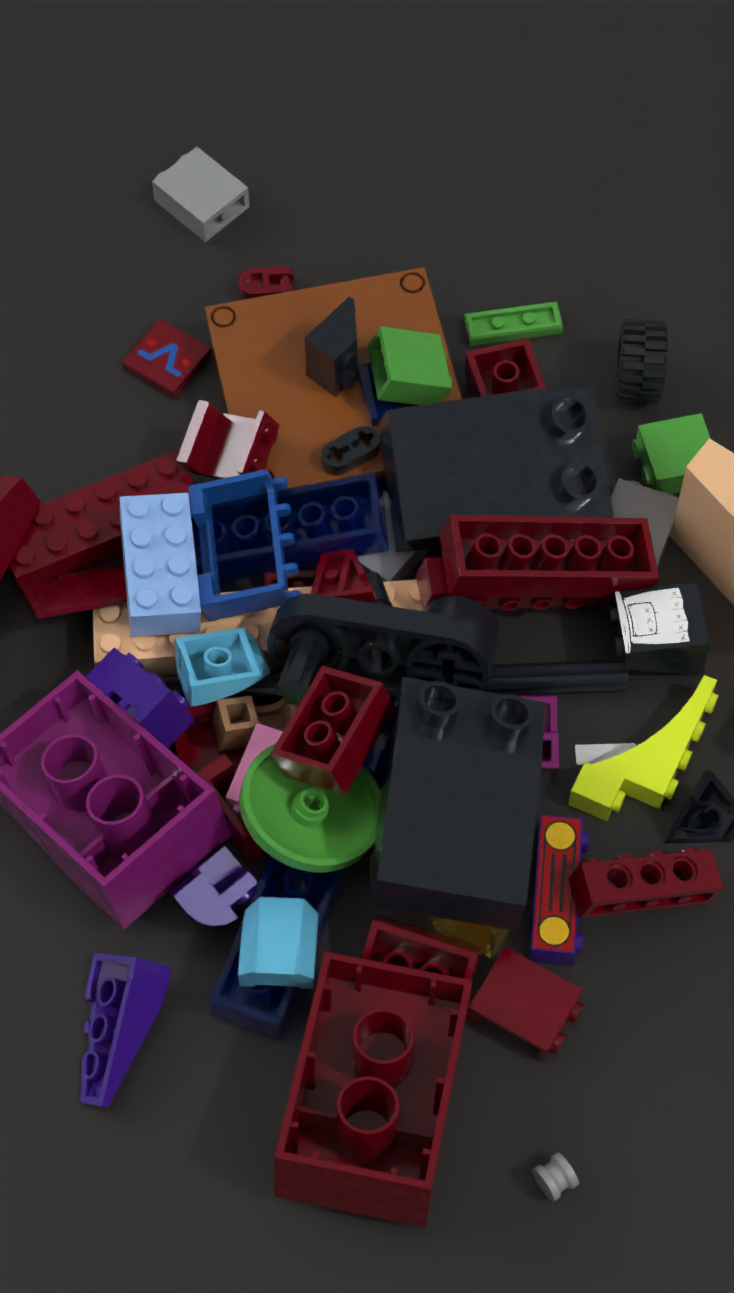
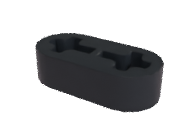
(349, 449)

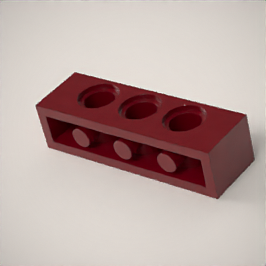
(597, 897)

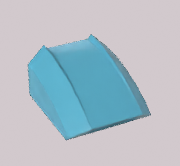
(218, 664)
(278, 943)

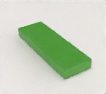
(513, 323)

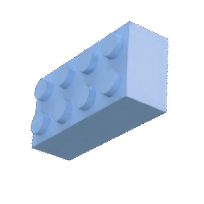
(159, 565)

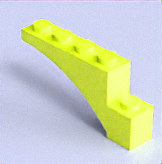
(648, 768)

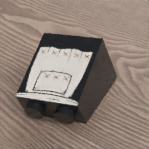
(661, 629)

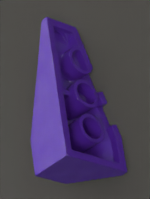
(124, 1004)

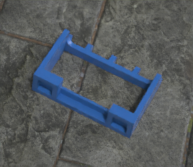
(226, 490)

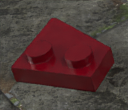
(342, 576)

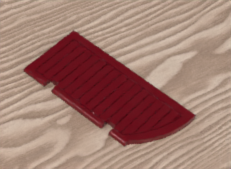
(75, 591)

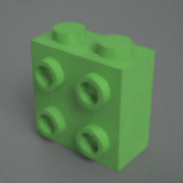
(409, 366)
(667, 449)

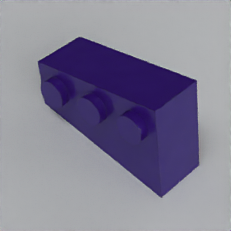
(142, 696)

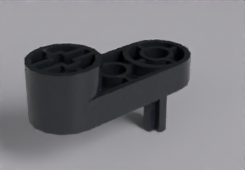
(445, 642)

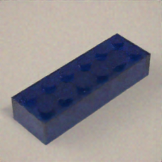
(322, 518)

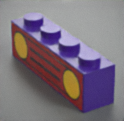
(553, 907)

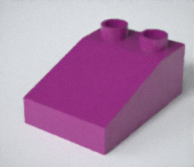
(106, 799)

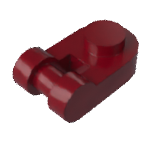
(255, 281)

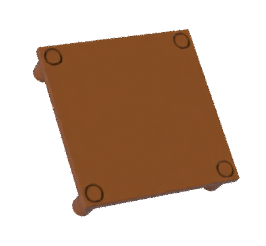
(264, 364)

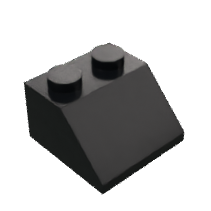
(333, 350)

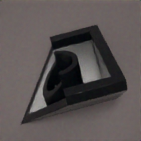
(705, 814)

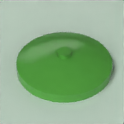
(307, 823)

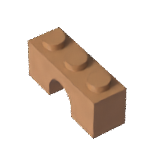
(237, 717)

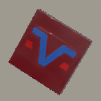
(166, 358)

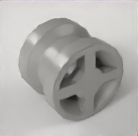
(555, 1177)

